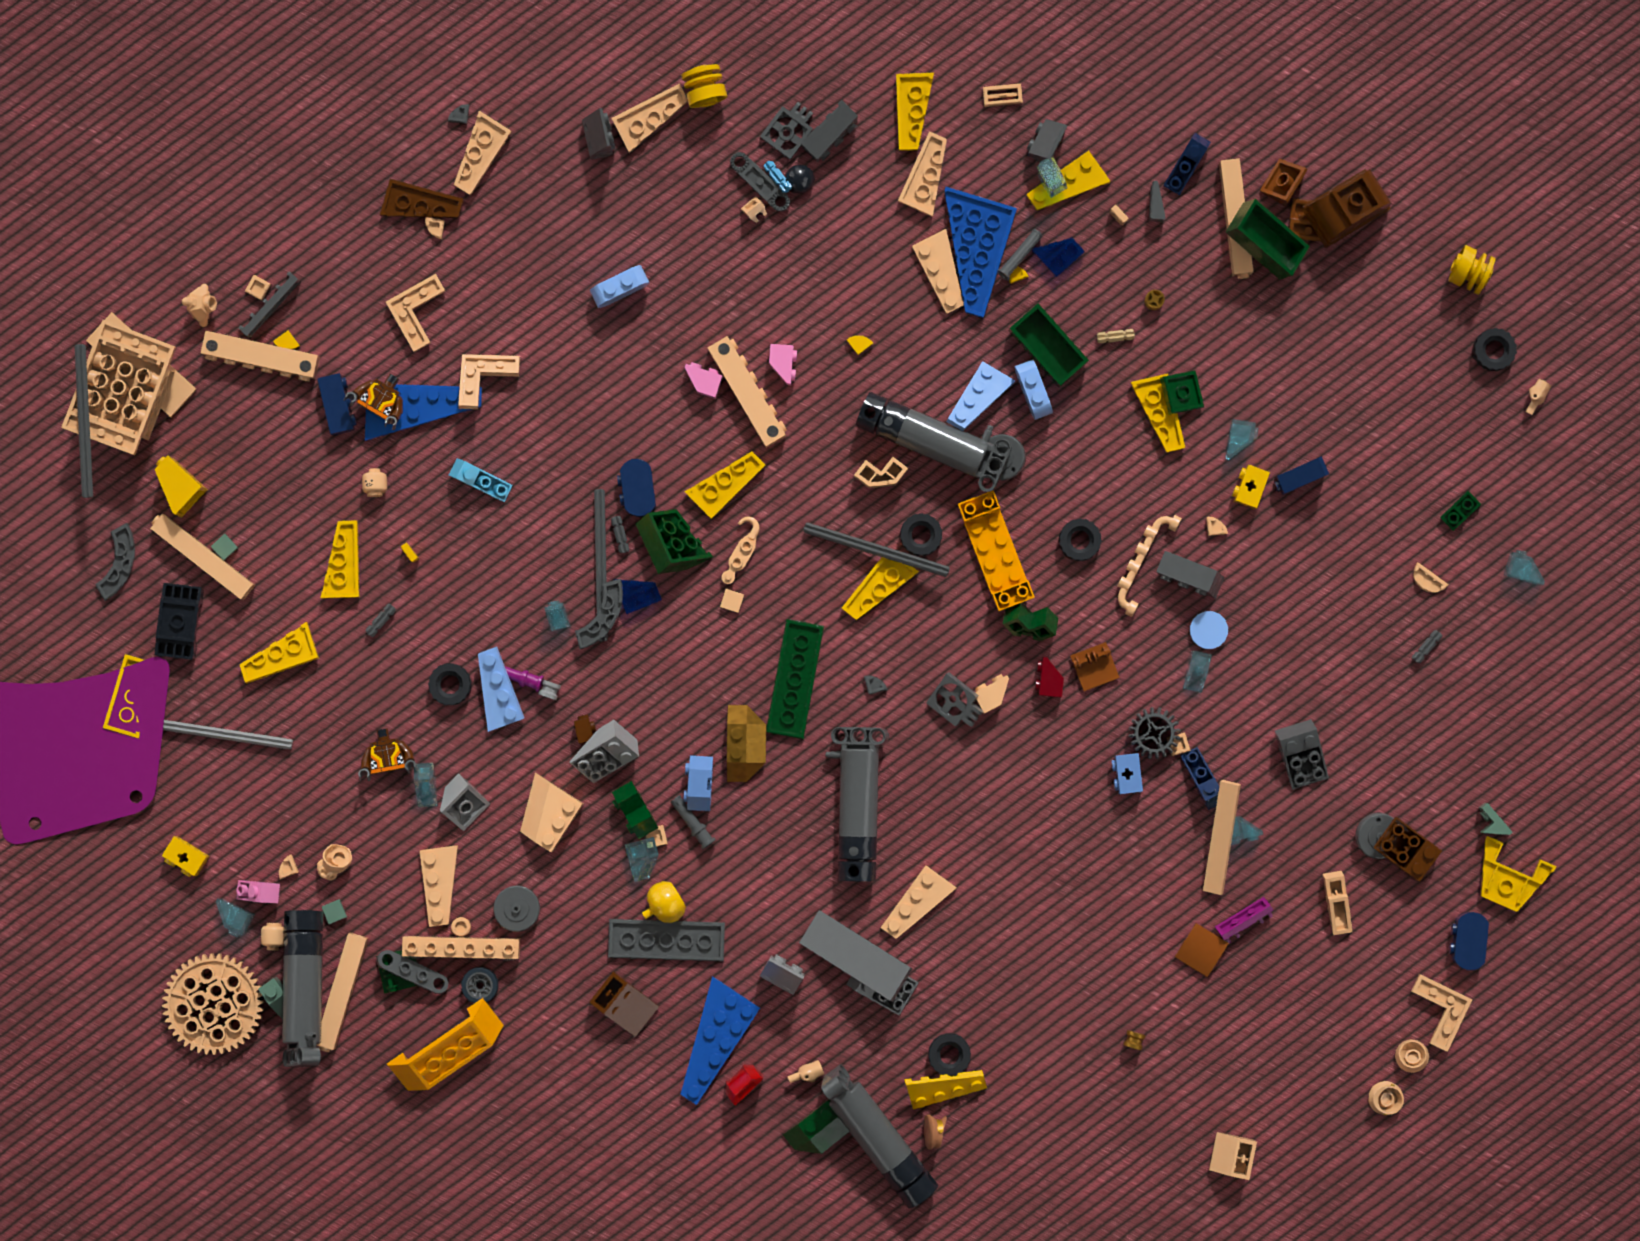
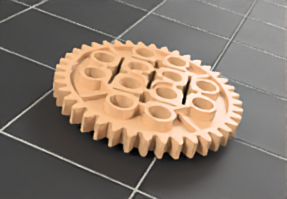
(181, 994)

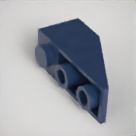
(1187, 163)
(1201, 777)

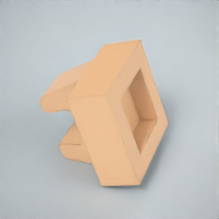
(753, 207)

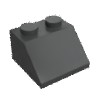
(1047, 140)

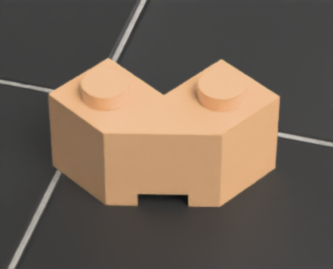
(874, 478)

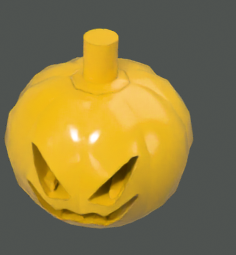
(664, 903)

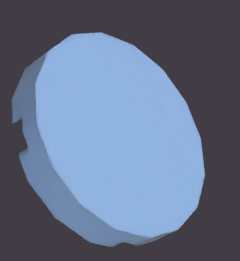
(1208, 630)

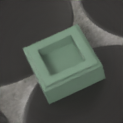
(224, 547)
(334, 911)

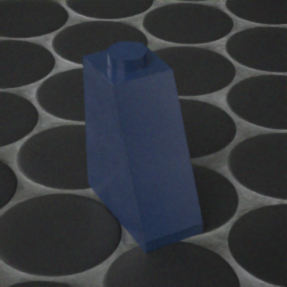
(1301, 476)

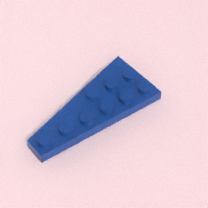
(420, 407)
(720, 1029)

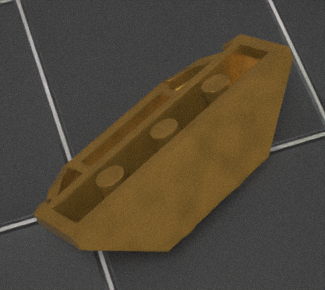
(744, 743)

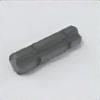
(620, 534)
(380, 620)
(1427, 646)

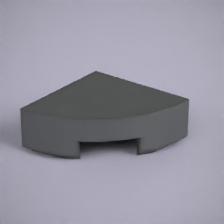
(460, 114)
(874, 684)

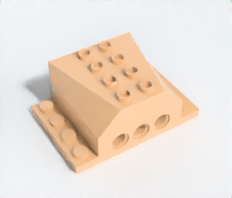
(125, 387)

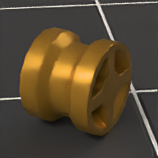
(1157, 297)
(1134, 1040)

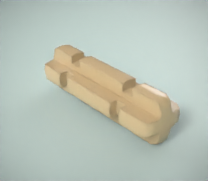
(1114, 336)

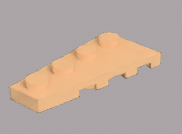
(648, 116)
(484, 145)
(924, 178)
(939, 268)
(438, 879)
(918, 900)

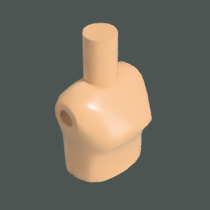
(1538, 395)
(807, 1072)

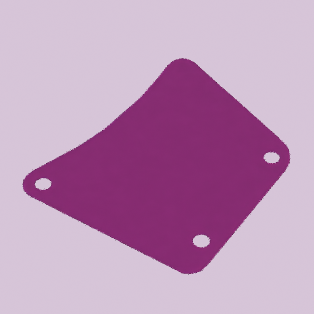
(63, 761)

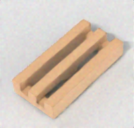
(1002, 95)

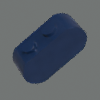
(637, 487)
(1469, 940)

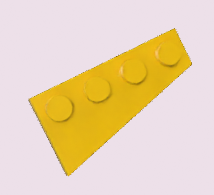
(912, 103)
(721, 487)
(343, 565)
(878, 584)

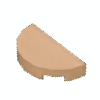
(1427, 580)

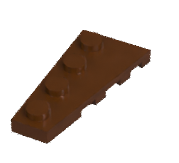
(415, 201)

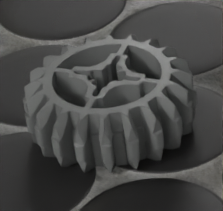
(1170, 726)

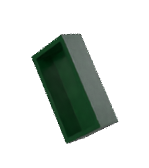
(1267, 239)
(1048, 345)

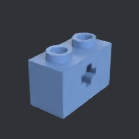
(1134, 781)

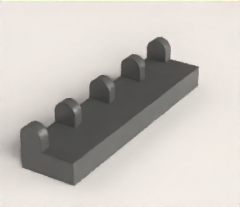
(270, 306)

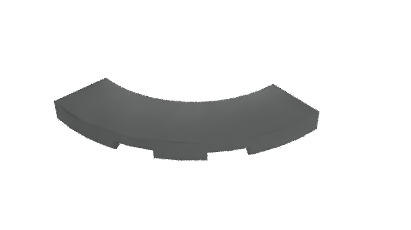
(122, 564)
(606, 617)

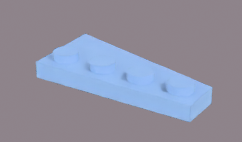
(979, 395)
(498, 694)

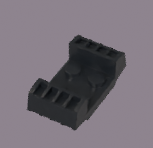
(178, 621)

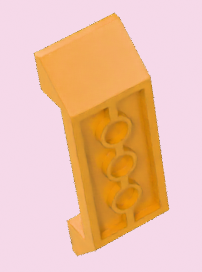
(995, 551)
(450, 1050)

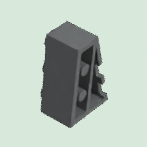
(1190, 574)

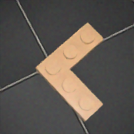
(403, 306)
(482, 365)
(1453, 1015)

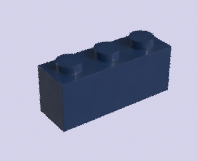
(337, 411)

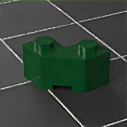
(1038, 624)
(632, 805)

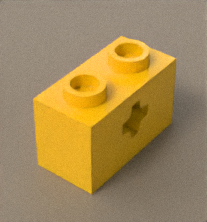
(1250, 498)
(196, 857)

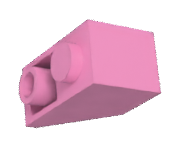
(781, 361)
(704, 381)
(258, 891)

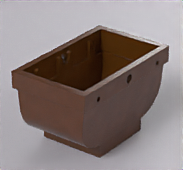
(1347, 207)

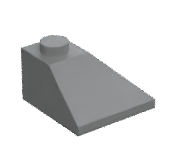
(462, 802)

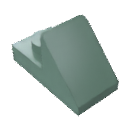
(1497, 825)

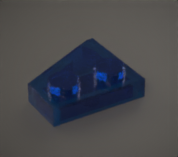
(1059, 255)
(639, 595)

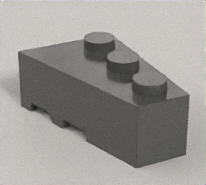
(830, 132)

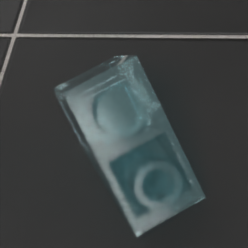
(1051, 177)
(557, 615)
(1243, 830)
(642, 858)

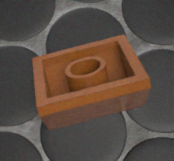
(1283, 181)

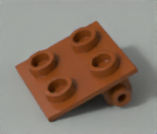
(1094, 666)

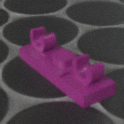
(1244, 919)

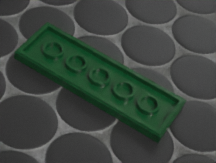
(795, 679)

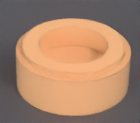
(461, 926)

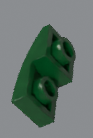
(1460, 510)

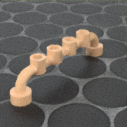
(1134, 566)

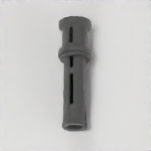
(698, 829)

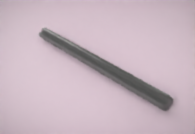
(83, 421)
(600, 548)
(876, 549)

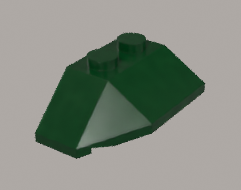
(816, 1130)

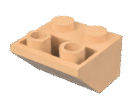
(1233, 1155)

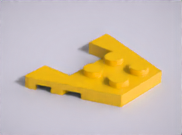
(1505, 884)

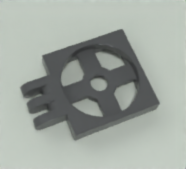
(797, 117)
(967, 710)

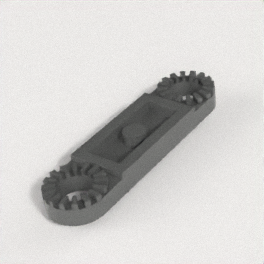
(759, 181)
(412, 971)

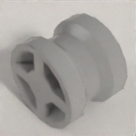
(549, 689)

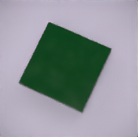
(1182, 392)

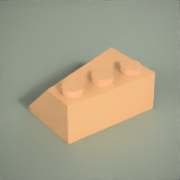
(548, 813)

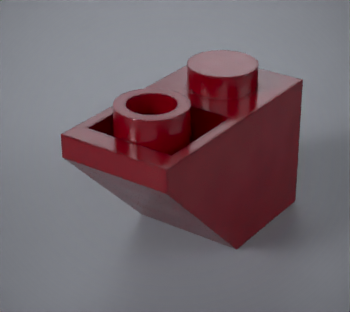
(1050, 680)

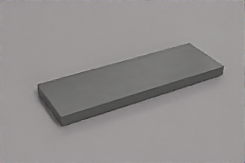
(666, 940)
(855, 955)

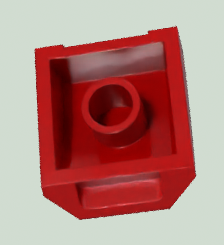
(743, 1083)

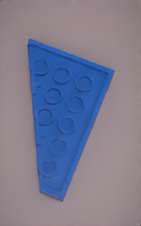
(979, 239)

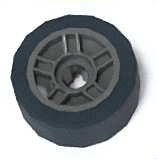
(476, 975)

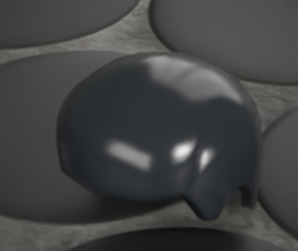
(800, 178)

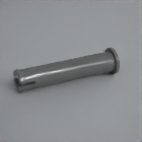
(1020, 254)

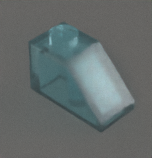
(1240, 436)
(1523, 568)
(1197, 671)
(425, 785)
(234, 917)

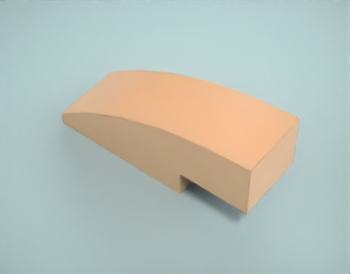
(1337, 902)

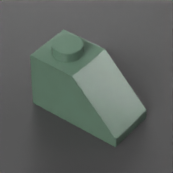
(273, 994)

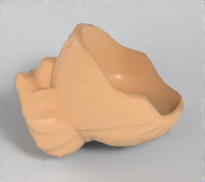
(335, 860)

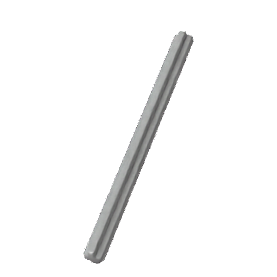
(227, 734)

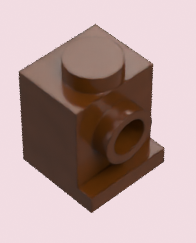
(584, 728)

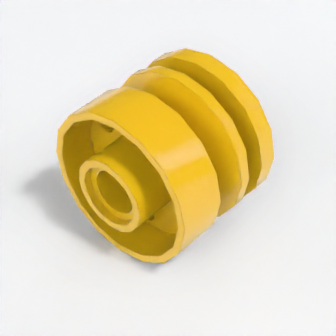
(703, 82)
(1471, 269)

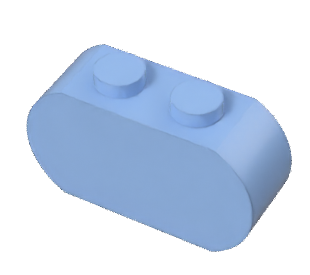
(619, 286)
(1033, 389)

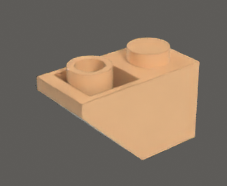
(991, 695)

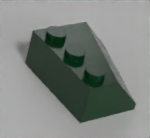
(671, 542)

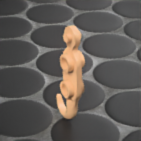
(742, 551)

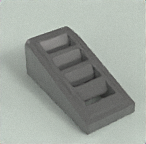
(1156, 208)

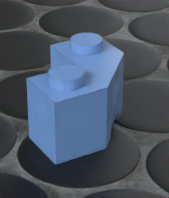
(699, 783)

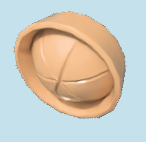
(1412, 1056)

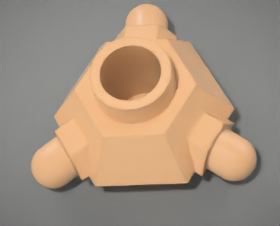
(200, 304)

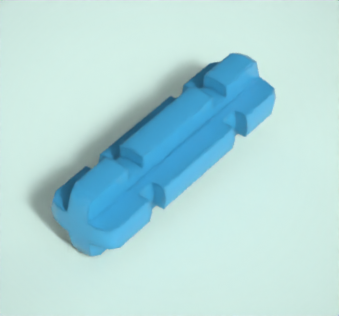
(777, 176)

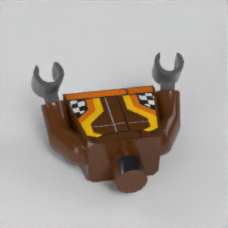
(379, 399)
(386, 756)

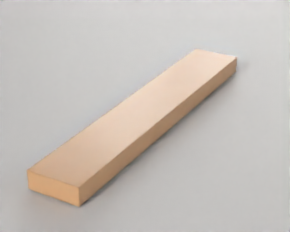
(1221, 837)

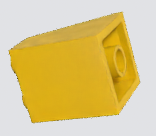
(178, 485)

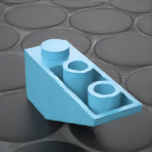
(480, 480)

